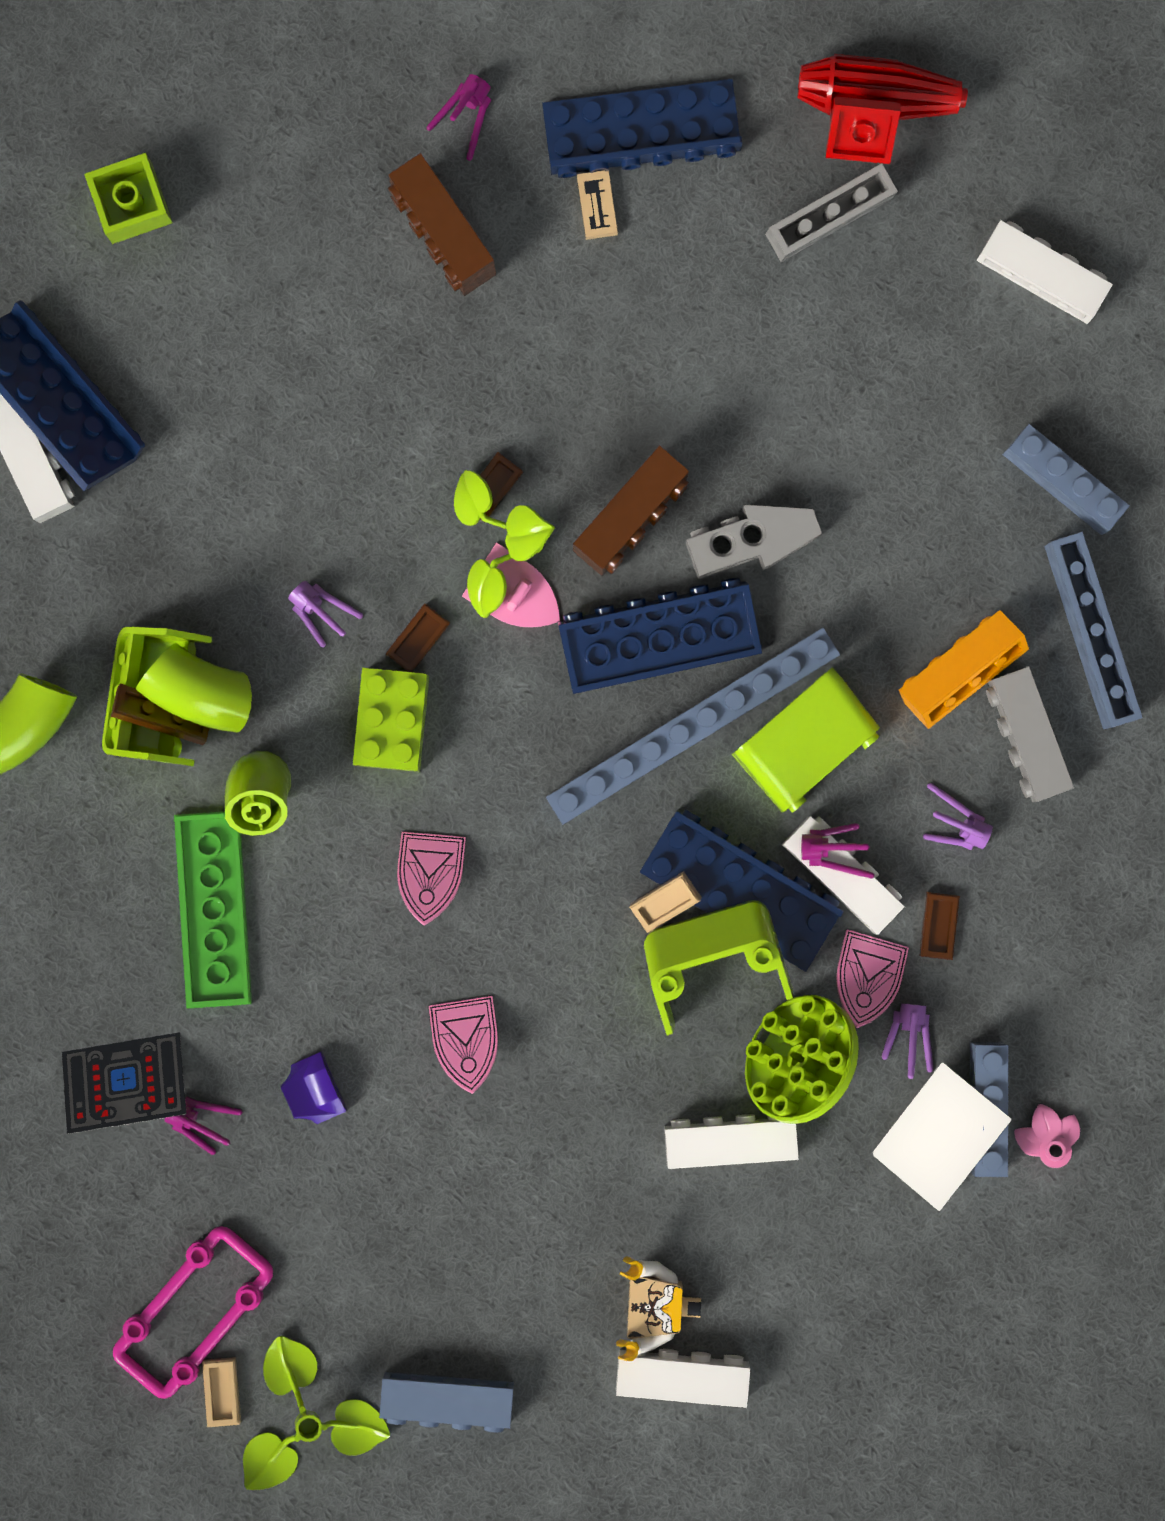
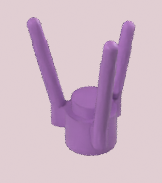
(307, 600)
(972, 831)
(912, 1019)

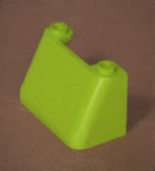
(807, 741)

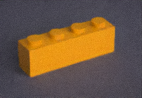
(963, 668)

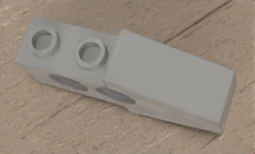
(781, 532)

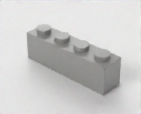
(831, 212)
(1029, 734)

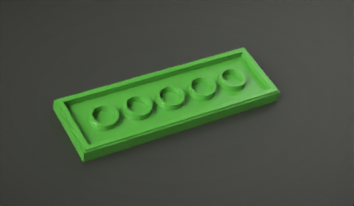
(212, 911)

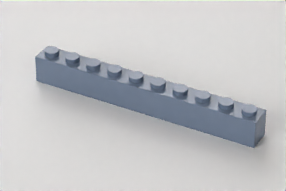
(692, 726)

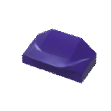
(312, 1090)

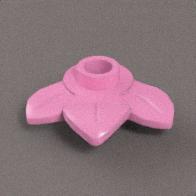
(1049, 1131)

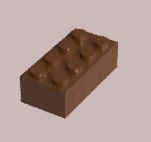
(442, 224)
(630, 511)

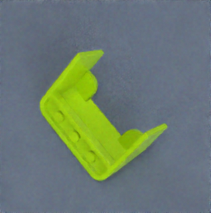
(134, 654)
(708, 938)

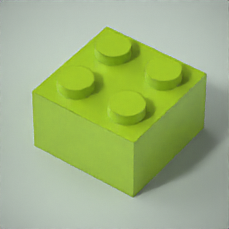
(128, 198)

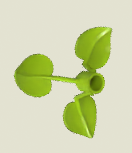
(524, 539)
(354, 1431)

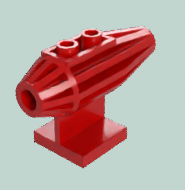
(870, 98)

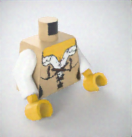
(654, 1307)

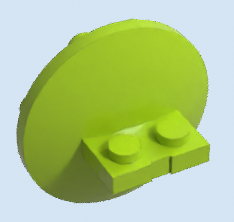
(803, 1061)

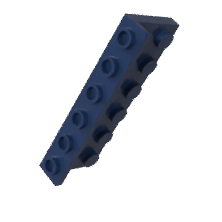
(642, 128)
(62, 402)
(659, 635)
(733, 876)

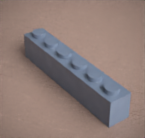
(1093, 631)

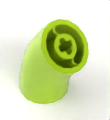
(198, 690)
(30, 718)
(257, 793)

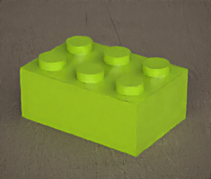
(391, 719)

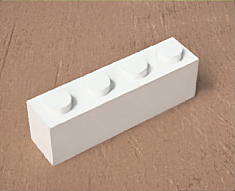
(1045, 271)
(32, 467)
(861, 895)
(729, 1142)
(685, 1378)

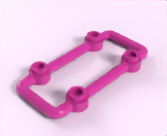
(198, 1256)

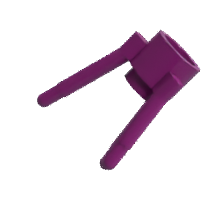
(470, 94)
(815, 847)
(185, 1122)

